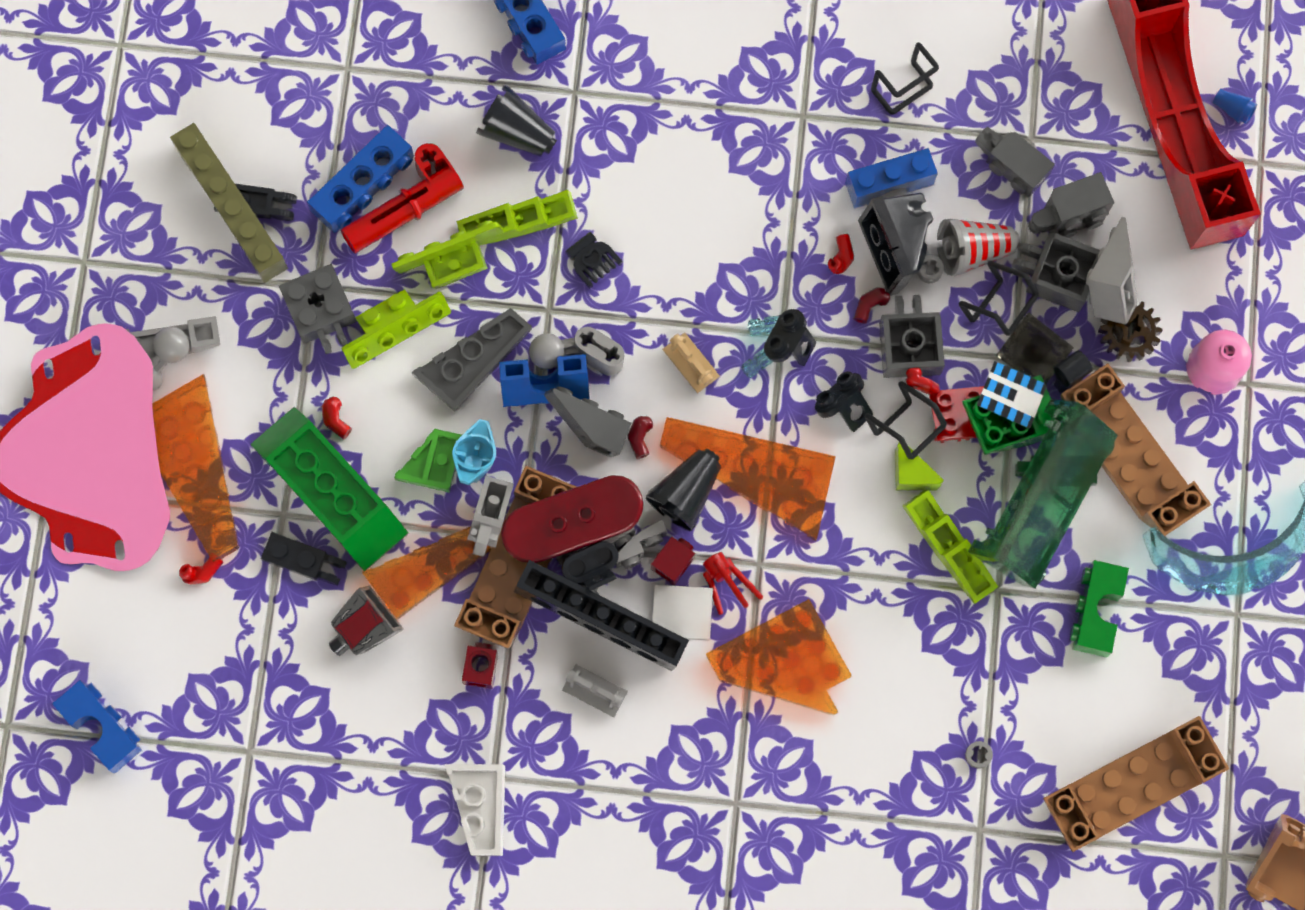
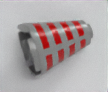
(973, 244)

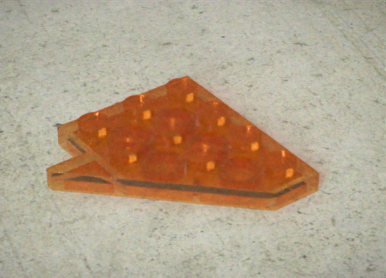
(784, 660)

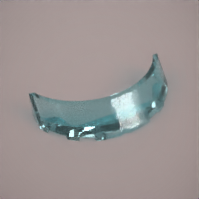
(1230, 573)

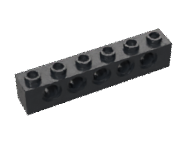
(600, 615)

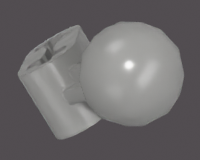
(169, 346)
(548, 347)

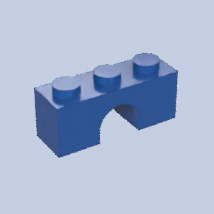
(906, 171)
(523, 387)
(116, 744)

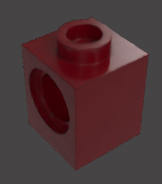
(673, 560)
(484, 678)

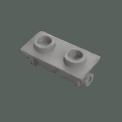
(594, 690)

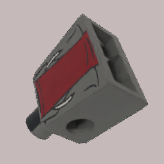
(363, 623)

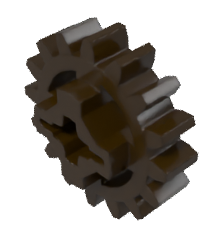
(1140, 335)

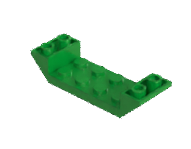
(330, 488)

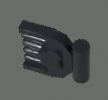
(589, 255)

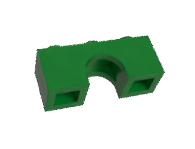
(1092, 632)

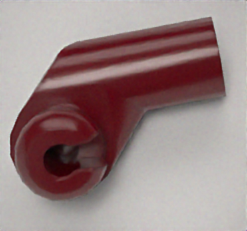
(874, 297)
(636, 435)

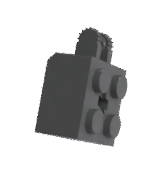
(1074, 207)
(1046, 274)
(315, 322)
(918, 327)

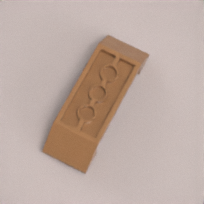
(1137, 461)
(493, 607)
(1135, 783)

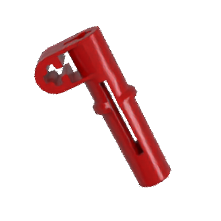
(409, 203)

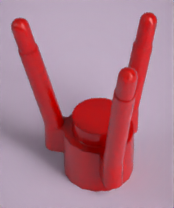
(721, 569)

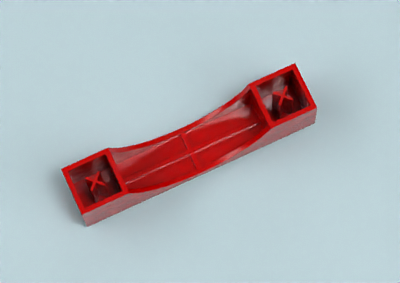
(1204, 179)

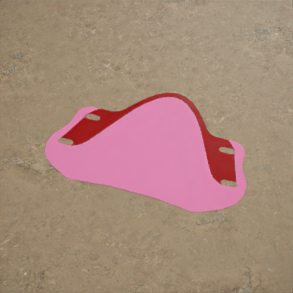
(90, 451)

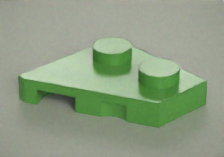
(432, 462)

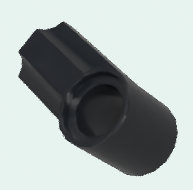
(1071, 371)

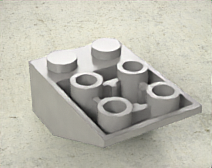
(1112, 278)

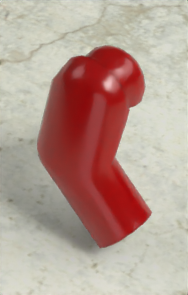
(331, 419)

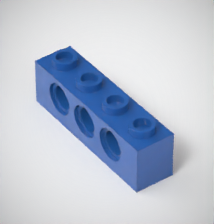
(538, 46)
(363, 164)

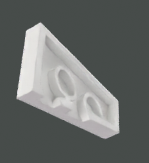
(480, 800)

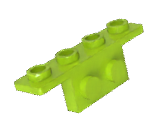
(453, 258)
(393, 323)

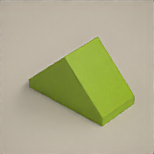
(914, 473)

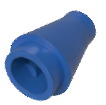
(1235, 105)

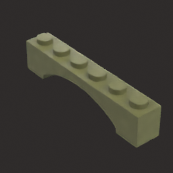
(229, 202)

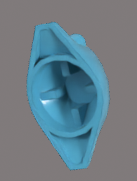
(474, 452)

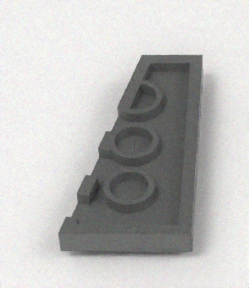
(466, 365)

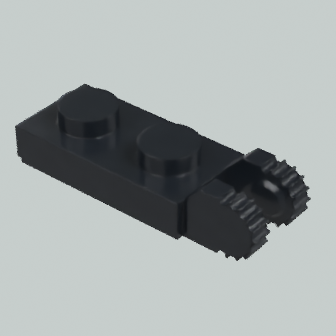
(262, 201)
(300, 558)

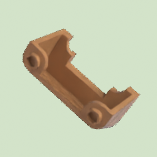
(1281, 865)

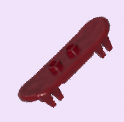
(572, 519)

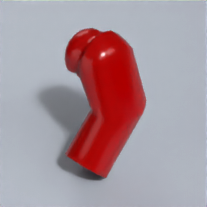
(844, 257)
(920, 383)
(199, 574)

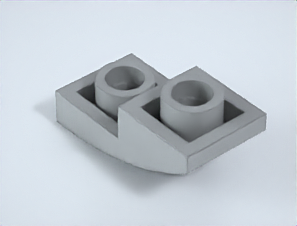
(632, 551)

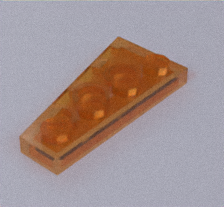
(416, 576)

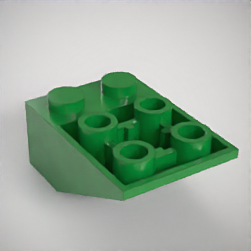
(1001, 434)

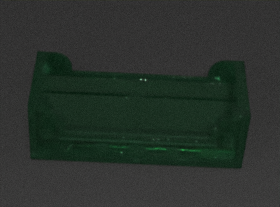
(1047, 494)

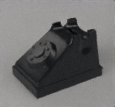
(896, 237)

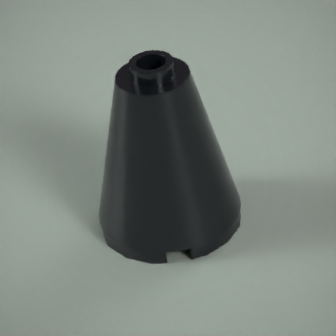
(517, 125)
(686, 489)

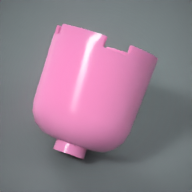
(1212, 368)

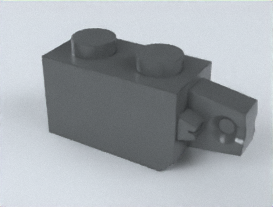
(1015, 160)

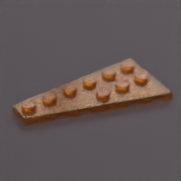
(194, 465)
(767, 473)

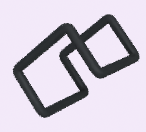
(923, 77)
(993, 266)
(905, 388)

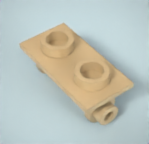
(690, 362)

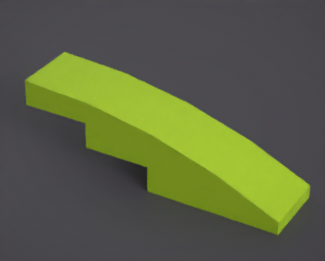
(524, 217)
(950, 546)

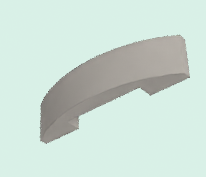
(200, 332)

